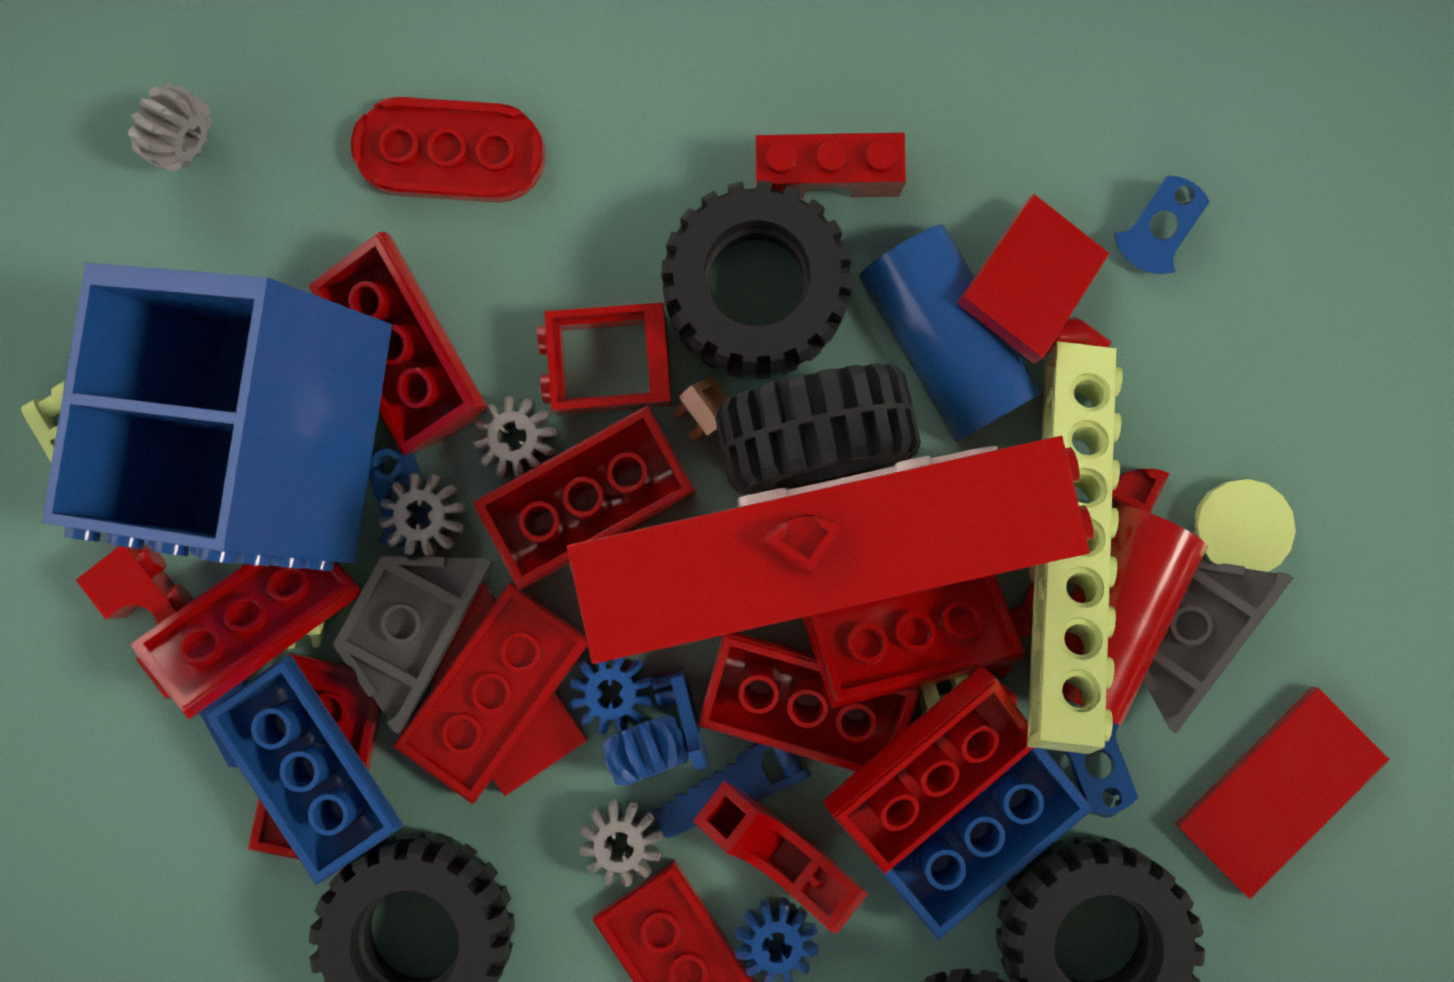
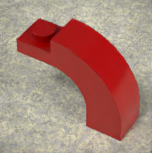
(782, 852)

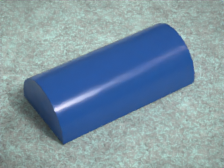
(956, 357)
(303, 769)
(988, 842)

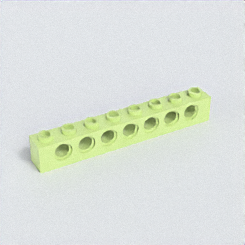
(1051, 720)

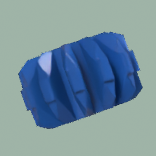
(594, 692)
(645, 750)
(796, 936)

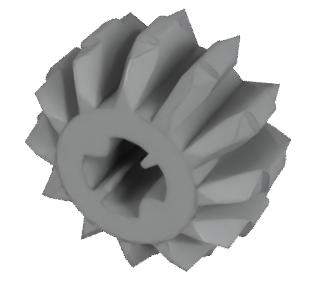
(170, 127)
(523, 421)
(405, 515)
(603, 847)

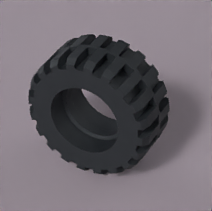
(767, 217)
(817, 428)
(421, 866)
(1088, 870)

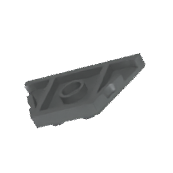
(406, 626)
(1207, 633)

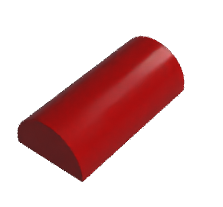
(425, 382)
(549, 508)
(1152, 577)
(781, 702)
(931, 770)

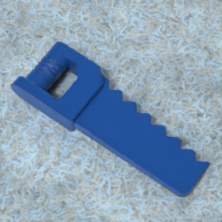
(745, 774)

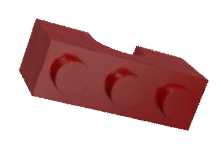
(850, 161)
(132, 580)

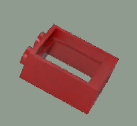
(551, 343)

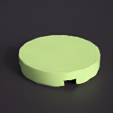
(1245, 525)

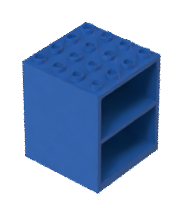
(216, 418)

